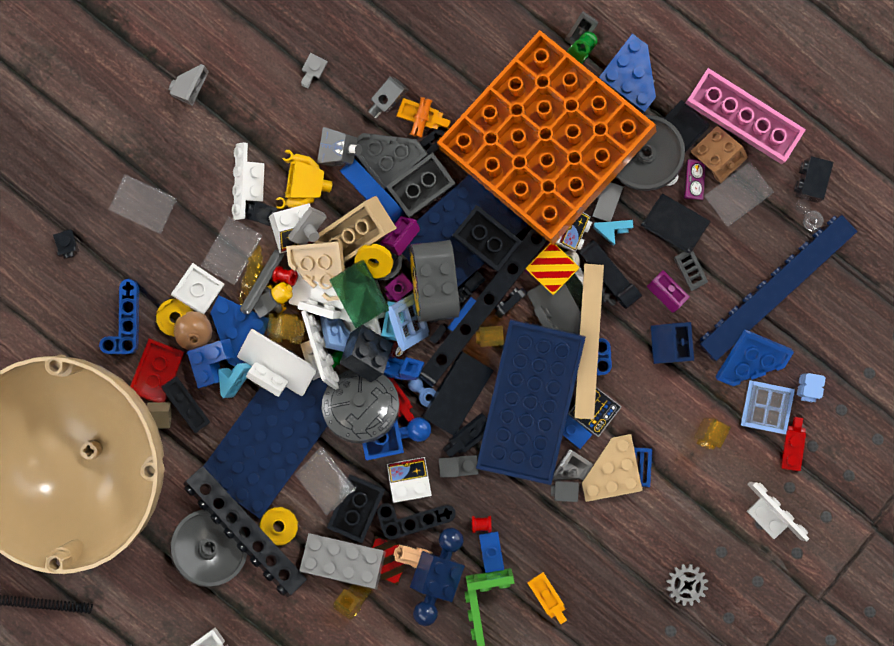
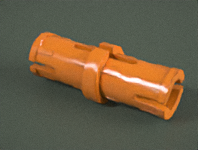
(421, 117)

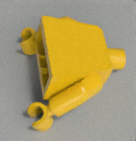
(304, 181)

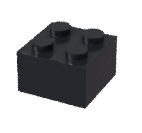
(813, 179)
(366, 353)

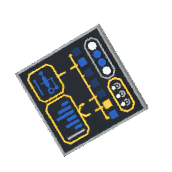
(603, 414)

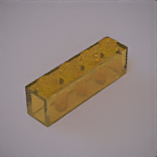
(711, 433)

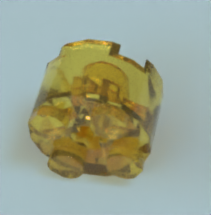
(286, 327)

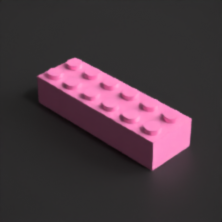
(745, 116)

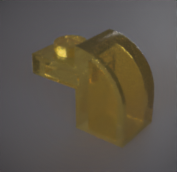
(351, 600)

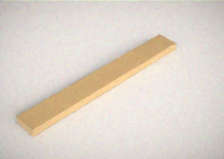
(590, 328)

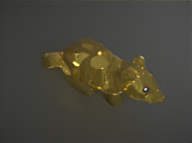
(252, 272)

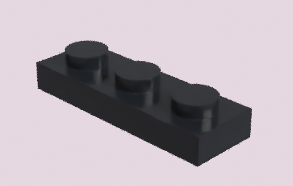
(185, 404)

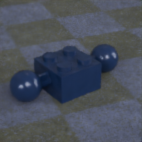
(437, 576)

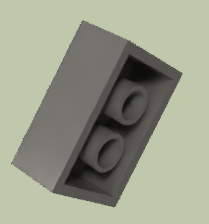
(420, 185)

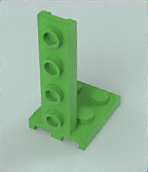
(484, 582)

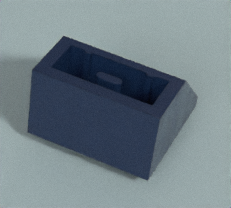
(672, 343)

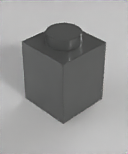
(565, 491)

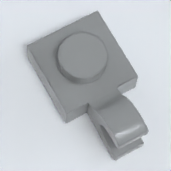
(313, 68)

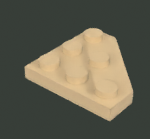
(317, 263)
(614, 471)

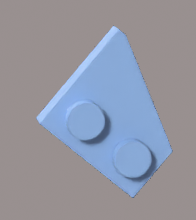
(334, 333)

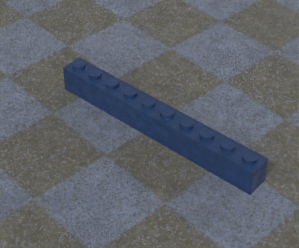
(778, 287)

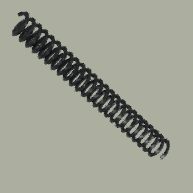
(45, 605)

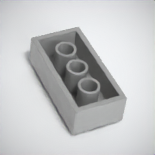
(342, 561)

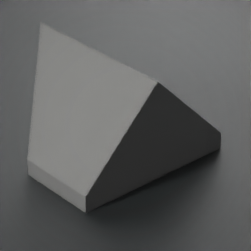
(572, 467)

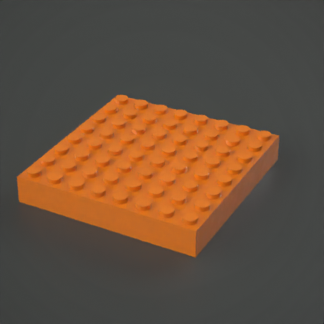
(546, 137)

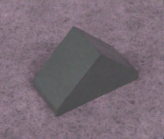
(583, 24)

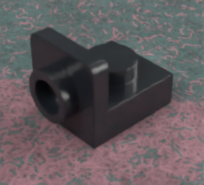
(259, 212)
(66, 244)

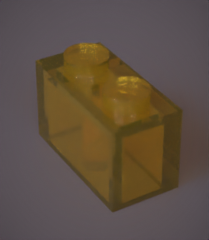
(490, 336)

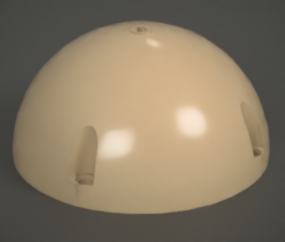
(55, 489)

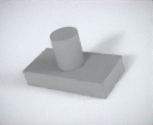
(307, 227)

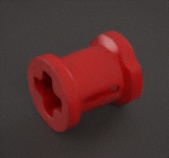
(286, 276)
(481, 524)

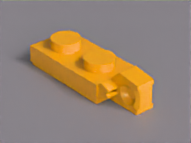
(409, 108)
(547, 597)

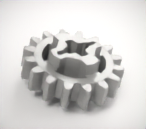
(694, 579)

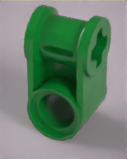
(583, 46)

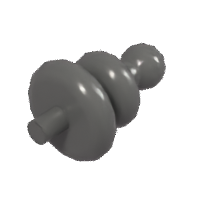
(606, 297)

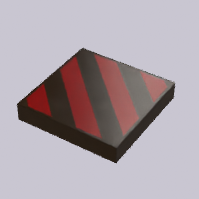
(391, 569)

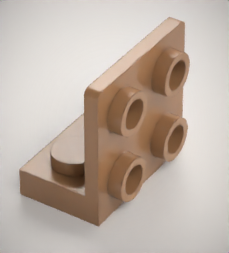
(720, 153)

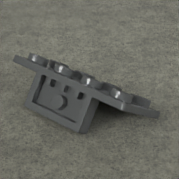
(556, 310)

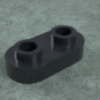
(516, 295)

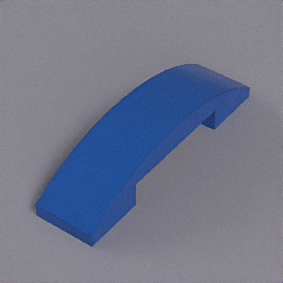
(403, 369)

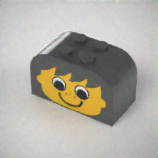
(434, 281)

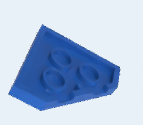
(631, 74)
(235, 325)
(752, 359)

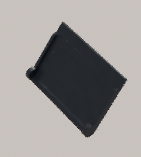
(687, 122)
(676, 223)

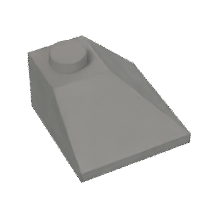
(189, 84)

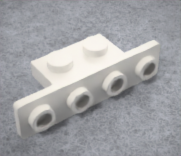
(248, 181)

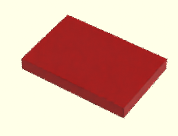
(156, 367)

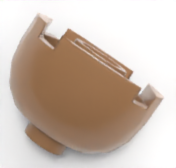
(192, 330)

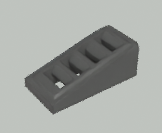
(678, 258)

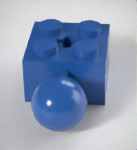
(417, 429)

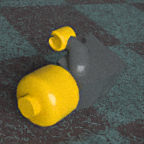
(273, 299)

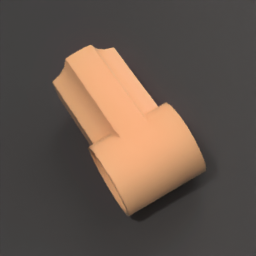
(408, 555)

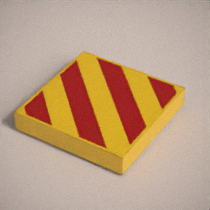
(552, 268)

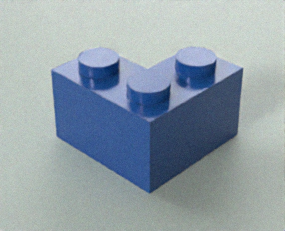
(206, 361)

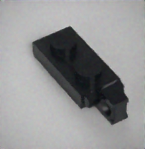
(467, 436)

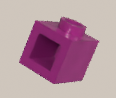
(398, 288)

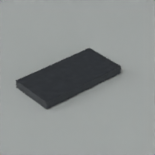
(457, 393)

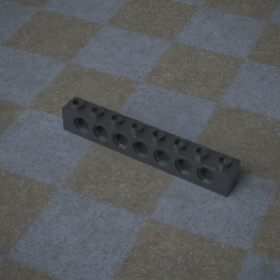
(255, 534)

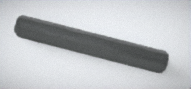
(261, 282)

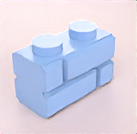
(810, 387)

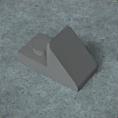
(458, 466)

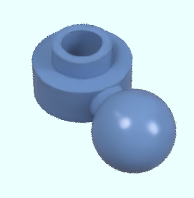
(417, 386)

